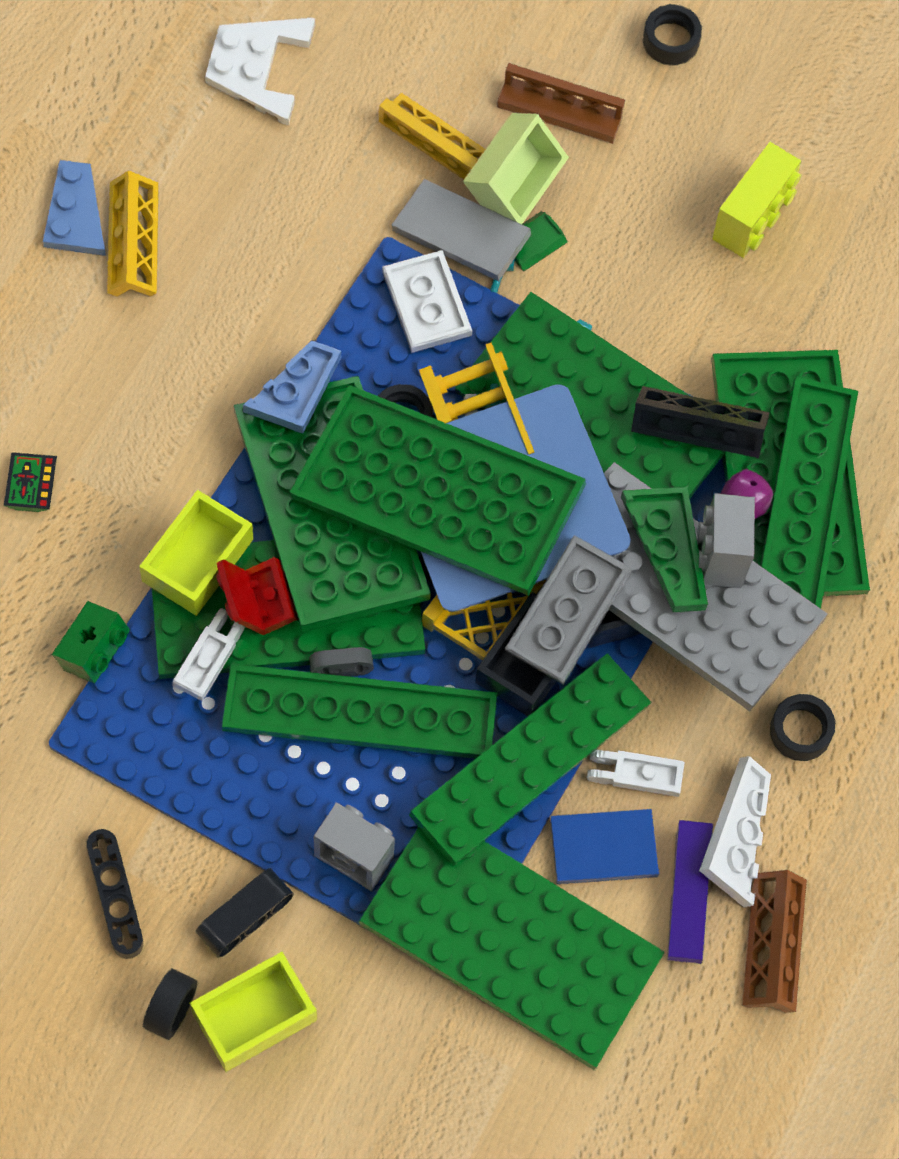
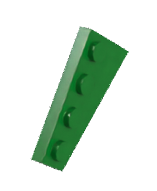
(669, 539)

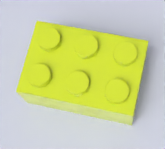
(757, 200)
(188, 552)
(254, 1011)

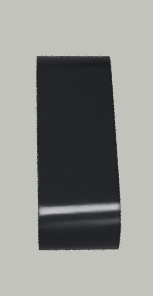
(244, 913)

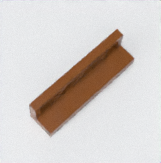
(561, 106)
(782, 938)

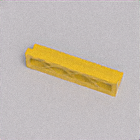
(426, 139)
(125, 231)

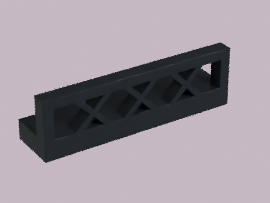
(699, 422)

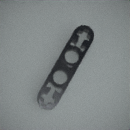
(115, 893)

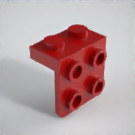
(257, 595)

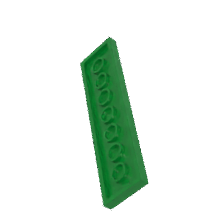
(809, 486)
(359, 711)
(529, 759)

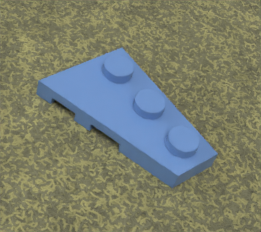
(74, 212)
(297, 389)

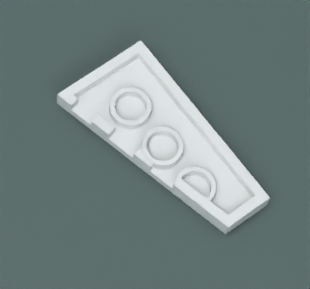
(737, 833)

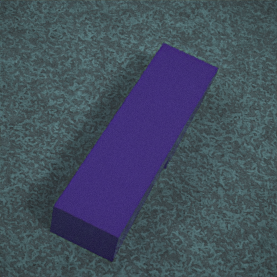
(689, 893)

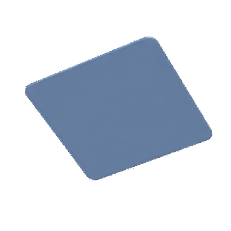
(557, 440)

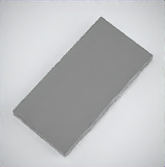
(461, 229)
(568, 609)

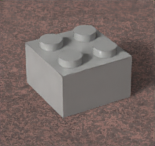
(727, 540)
(354, 845)

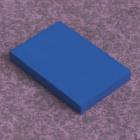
(604, 846)

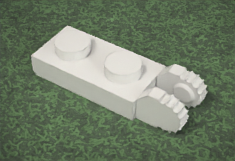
(207, 657)
(638, 772)

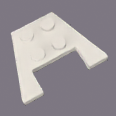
(245, 57)

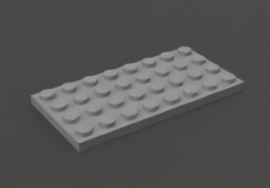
(740, 637)

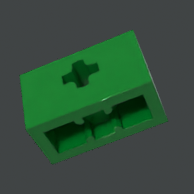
(91, 642)

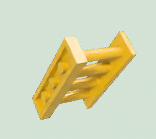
(448, 412)

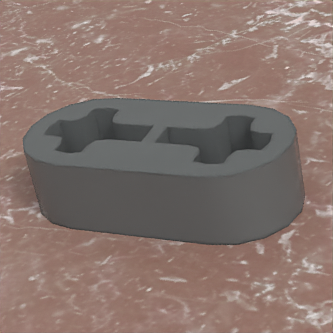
(342, 662)

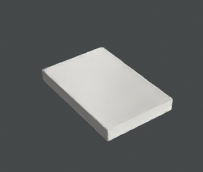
(427, 301)

